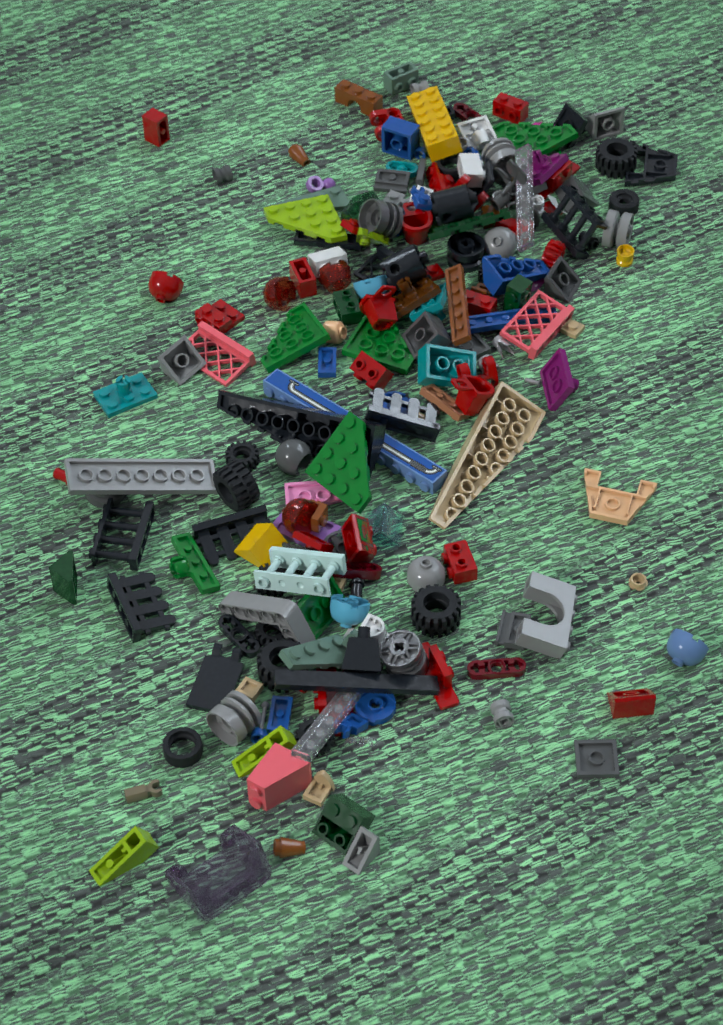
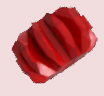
(552, 252)

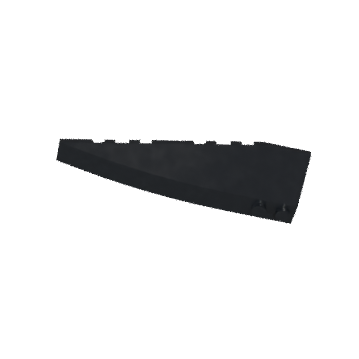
(296, 422)

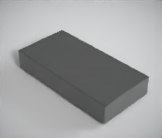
(421, 173)

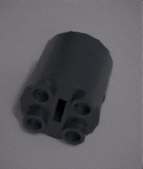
(454, 204)
(411, 265)

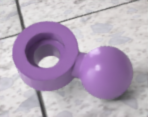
(319, 183)

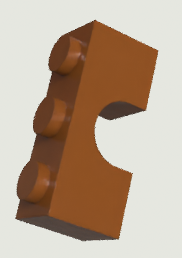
(348, 92)

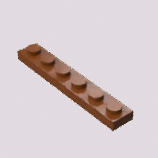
(457, 305)

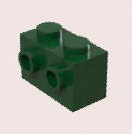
(517, 293)
(347, 306)

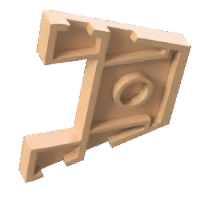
(613, 504)

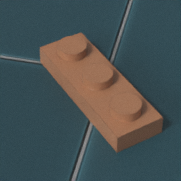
(443, 401)

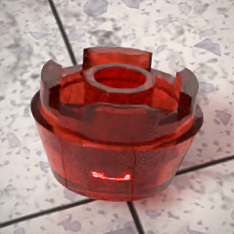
(335, 276)

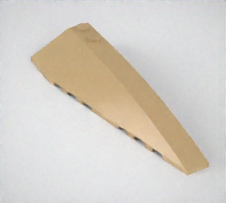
(490, 446)

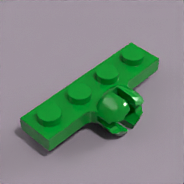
(192, 564)

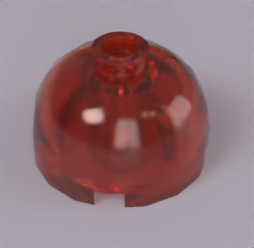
(279, 290)
(298, 515)

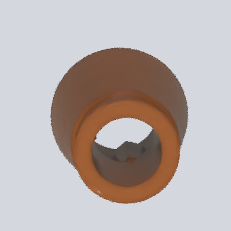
(298, 154)
(288, 847)

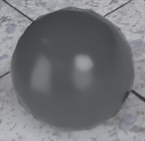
(292, 455)

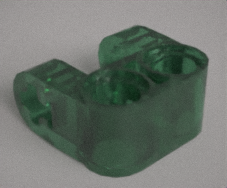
(353, 208)

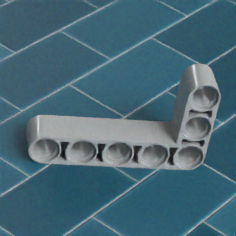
(270, 611)

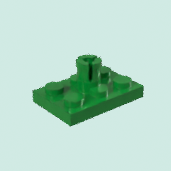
(317, 609)

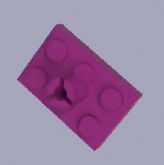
(546, 166)
(557, 380)

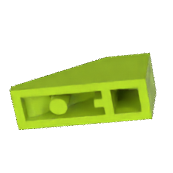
(248, 760)
(124, 856)

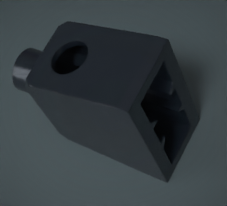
(362, 653)

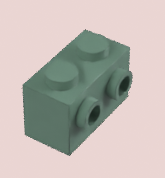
(400, 78)

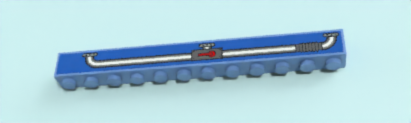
(394, 454)

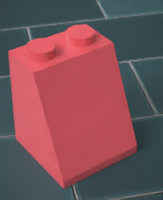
(277, 778)

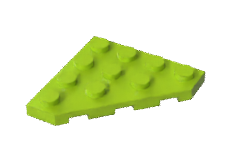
(310, 215)

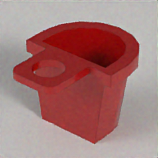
(416, 224)
(380, 308)
(472, 393)

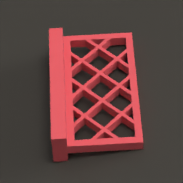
(547, 334)
(227, 346)

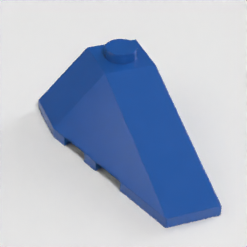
(500, 271)

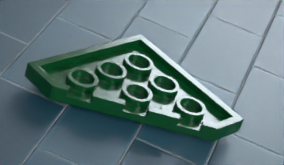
(471, 223)

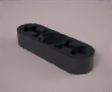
(238, 628)

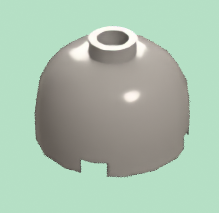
(501, 242)
(425, 571)

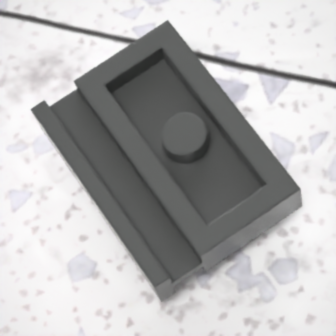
(391, 180)
(508, 628)

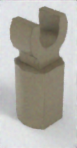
(143, 791)

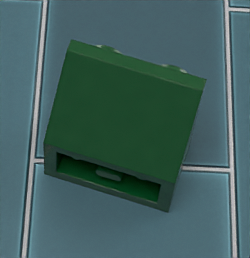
(341, 821)

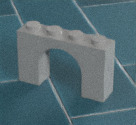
(560, 599)

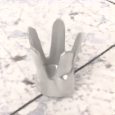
(501, 343)

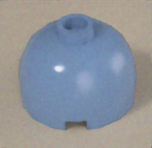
(685, 649)

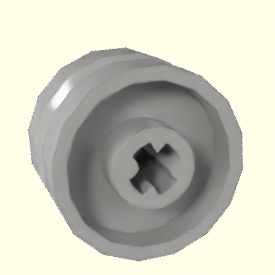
(618, 228)

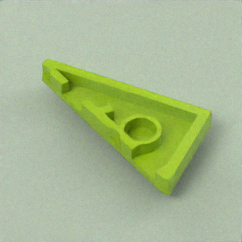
(372, 238)

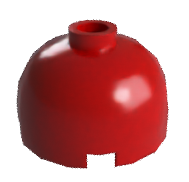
(164, 287)

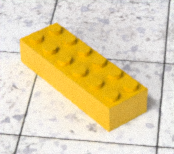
(435, 123)

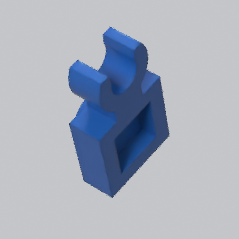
(421, 200)
(352, 725)

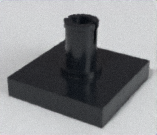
(571, 116)

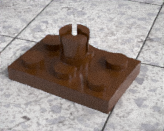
(414, 295)

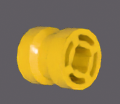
(625, 255)

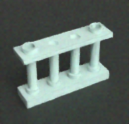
(300, 559)

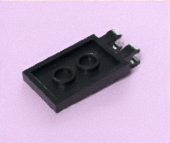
(215, 679)

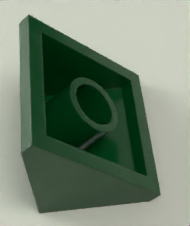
(64, 577)

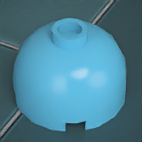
(370, 286)
(348, 610)

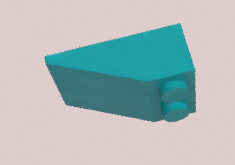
(439, 363)

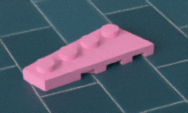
(309, 490)

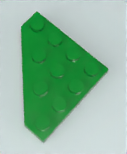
(541, 137)
(295, 337)
(383, 346)
(343, 464)

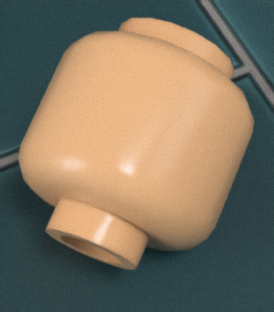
(336, 330)

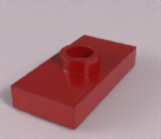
(312, 541)

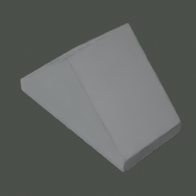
(362, 851)

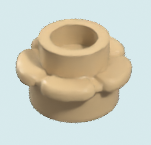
(638, 577)

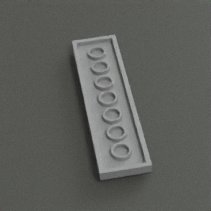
(139, 476)

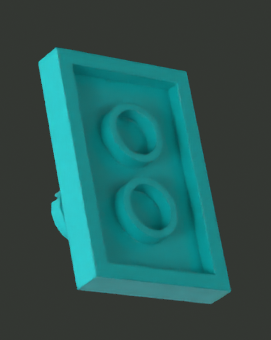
(433, 306)
(125, 394)

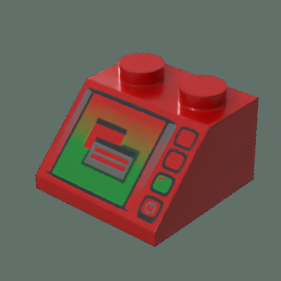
(358, 539)

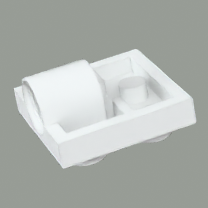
(476, 131)

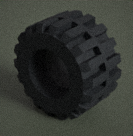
(616, 157)
(236, 486)
(436, 622)
(269, 657)

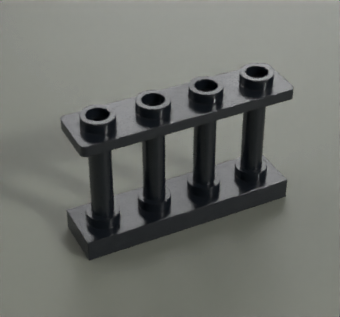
(560, 228)
(137, 543)

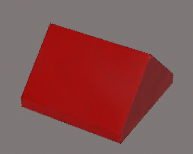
(631, 703)

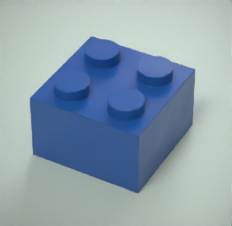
(400, 137)

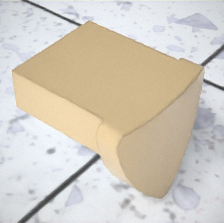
(319, 788)

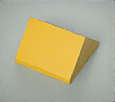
(258, 542)

